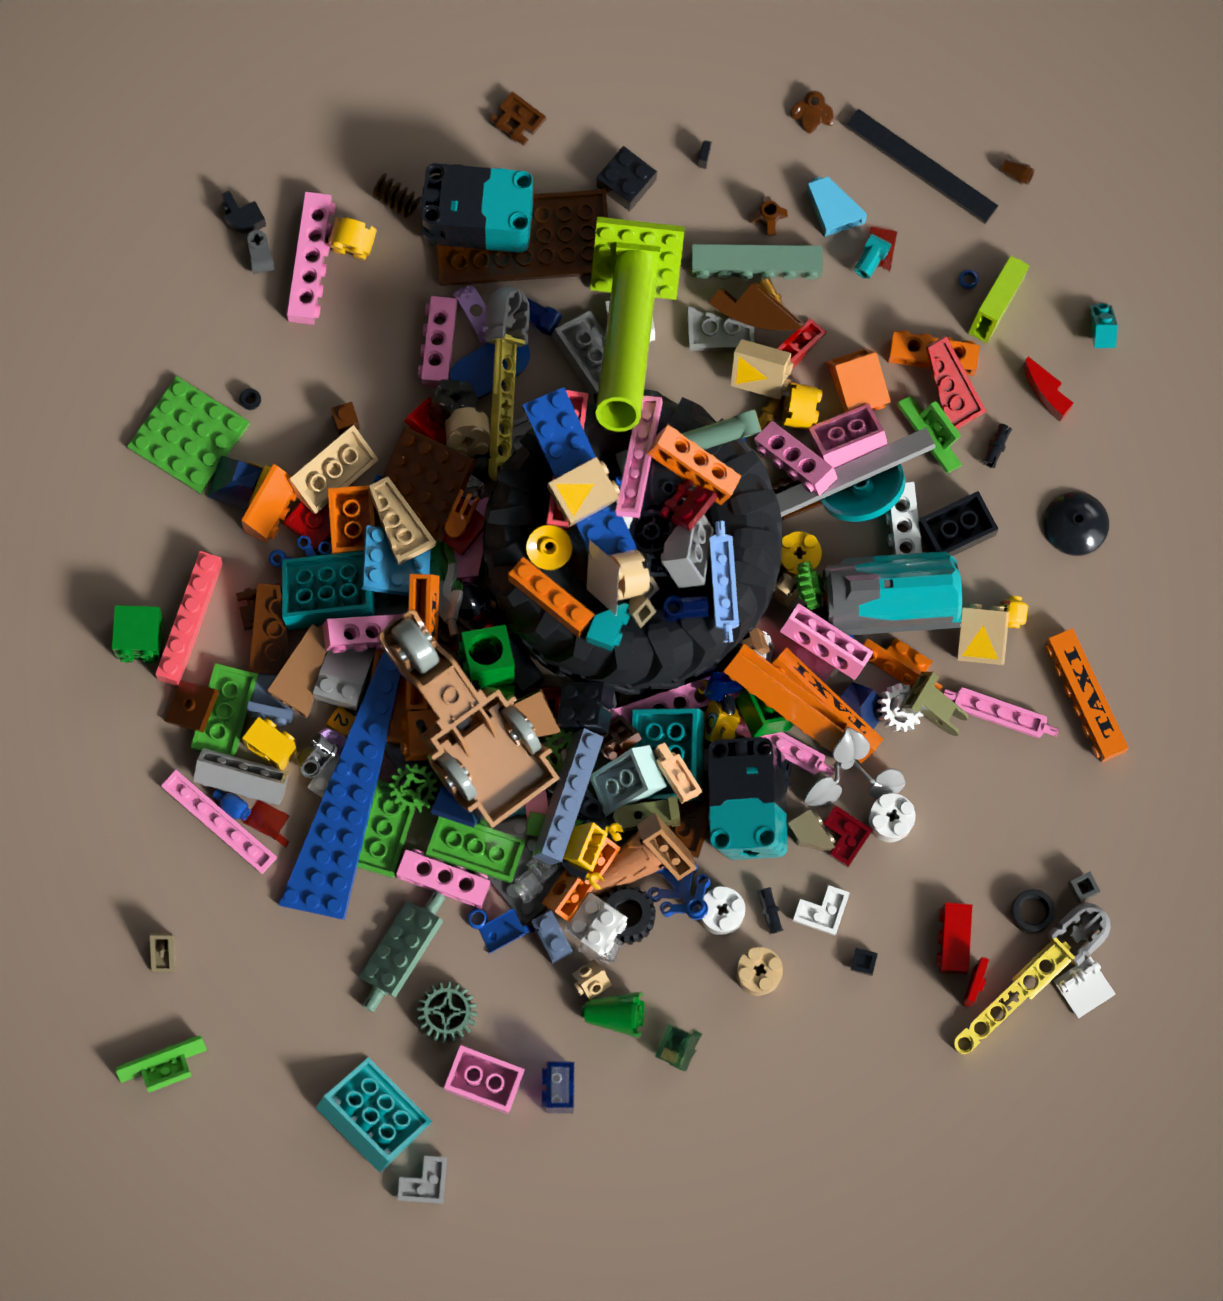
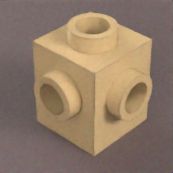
(591, 980)

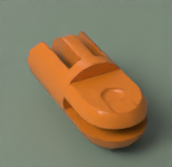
(458, 521)

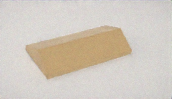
(332, 468)

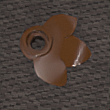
(813, 114)

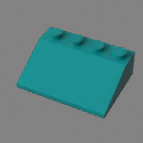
(324, 589)
(681, 732)
(373, 1114)

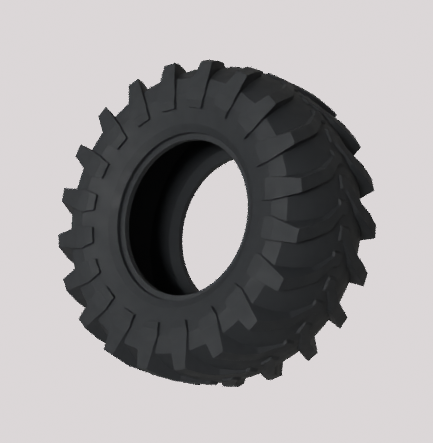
(661, 651)

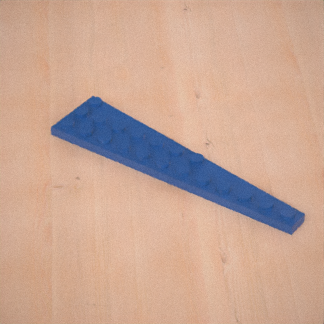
(333, 846)

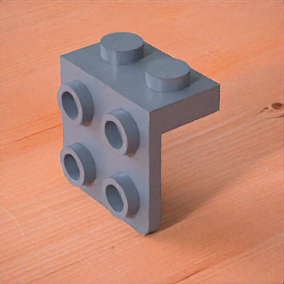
(266, 706)

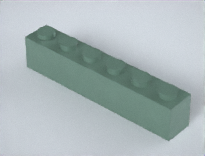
(757, 261)

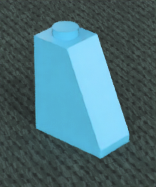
(833, 206)

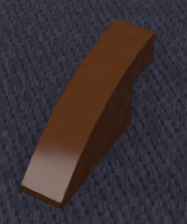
(756, 309)

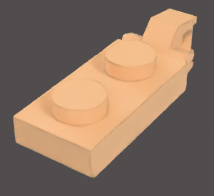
(677, 773)

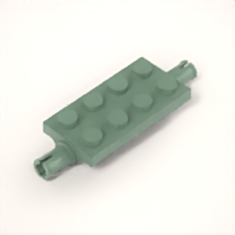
(401, 949)

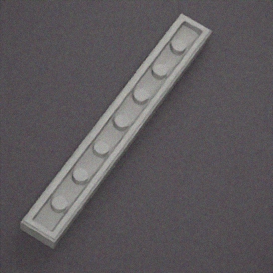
(860, 469)

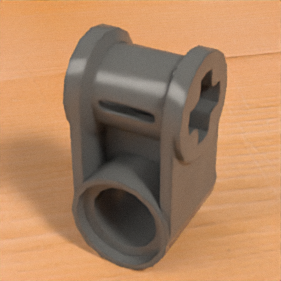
(260, 255)
(317, 751)

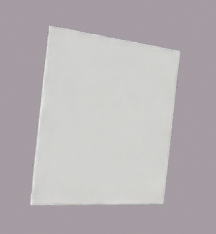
(603, 577)

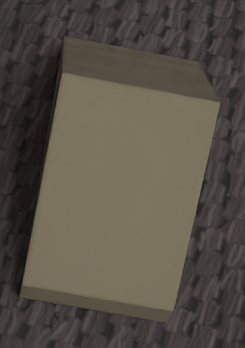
(162, 952)

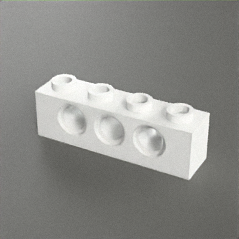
(908, 518)

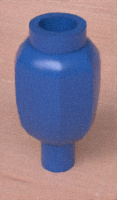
(232, 805)

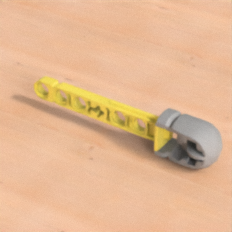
(504, 310)
(1057, 954)

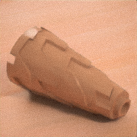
(630, 864)

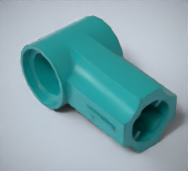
(874, 252)

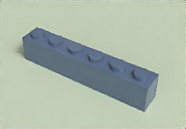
(567, 796)

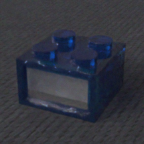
(559, 1087)

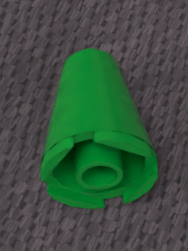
(616, 1013)

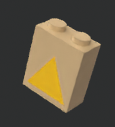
(761, 369)
(583, 491)
(983, 635)

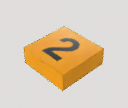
(341, 721)

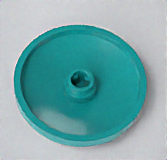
(867, 498)

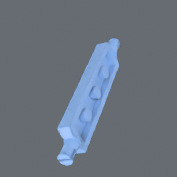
(723, 581)

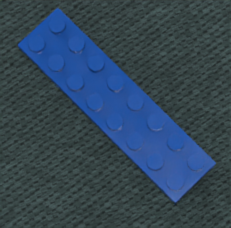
(567, 448)

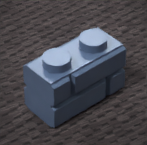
(552, 937)

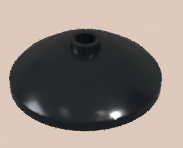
(654, 492)
(1075, 537)

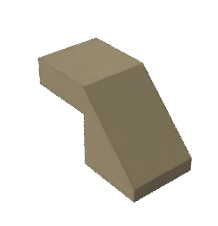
(640, 606)

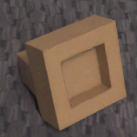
(757, 641)

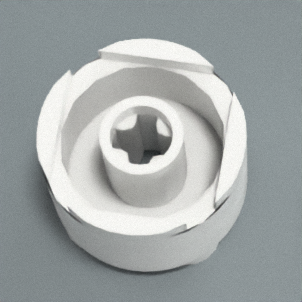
(903, 821)
(735, 910)

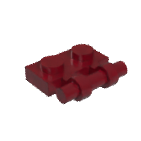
(693, 507)

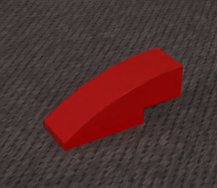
(1046, 389)

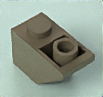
(809, 833)

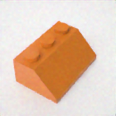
(269, 505)
(350, 513)

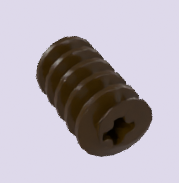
(395, 197)

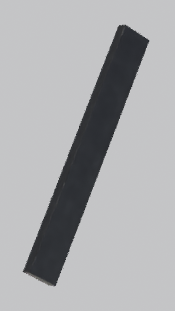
(922, 166)

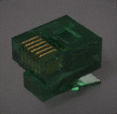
(678, 1047)

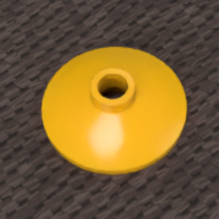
(549, 558)

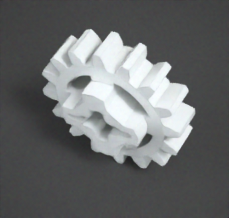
(891, 704)

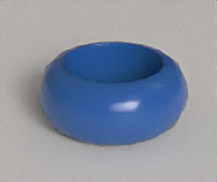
(968, 272)
(477, 911)

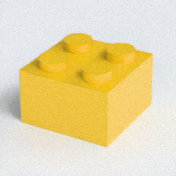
(270, 744)

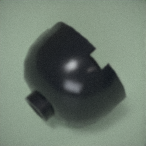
(651, 531)

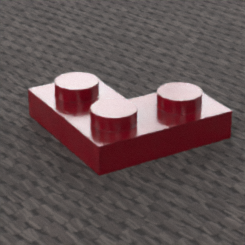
(852, 834)

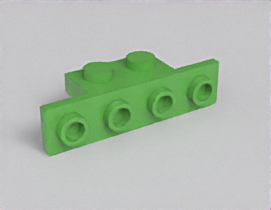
(938, 425)
(163, 1066)

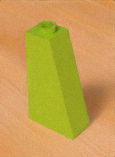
(998, 299)

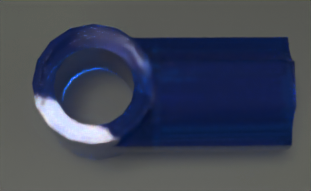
(544, 318)
(688, 608)
(719, 685)

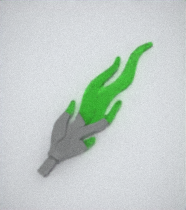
(449, 588)

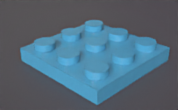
(380, 568)

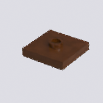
(191, 706)

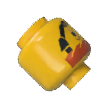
(1017, 611)

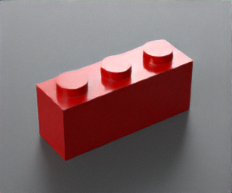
(954, 938)

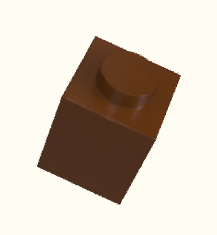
(344, 417)

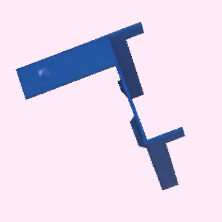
(503, 930)

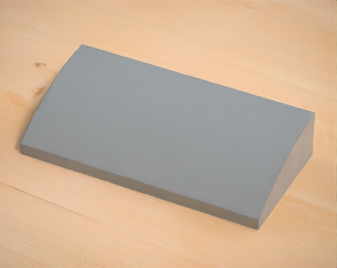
(583, 347)

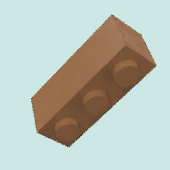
(666, 846)

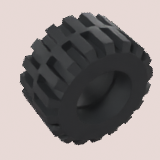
(645, 906)

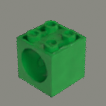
(137, 633)
(487, 640)

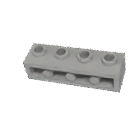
(241, 776)

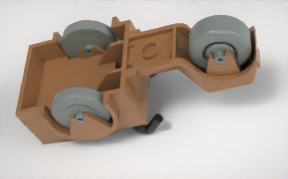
(480, 741)

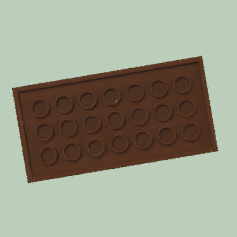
(558, 244)

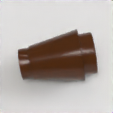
(1018, 171)

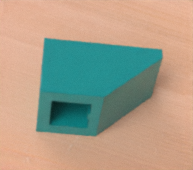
(1103, 326)
(607, 626)

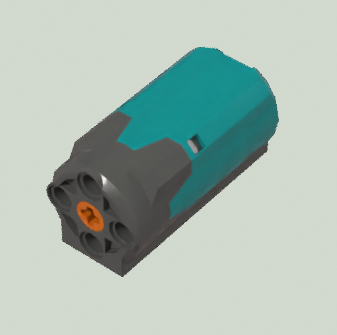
(893, 593)

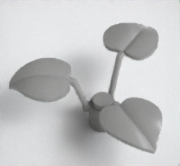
(847, 750)

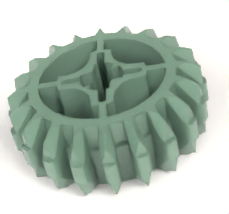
(457, 1013)

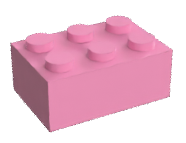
(848, 436)
(484, 1080)

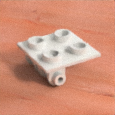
(1084, 987)

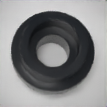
(250, 393)

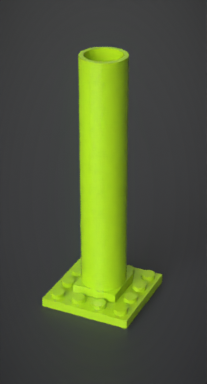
(636, 266)

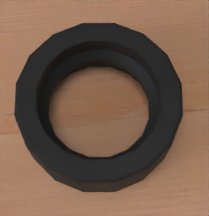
(1047, 902)

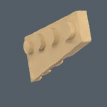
(401, 525)

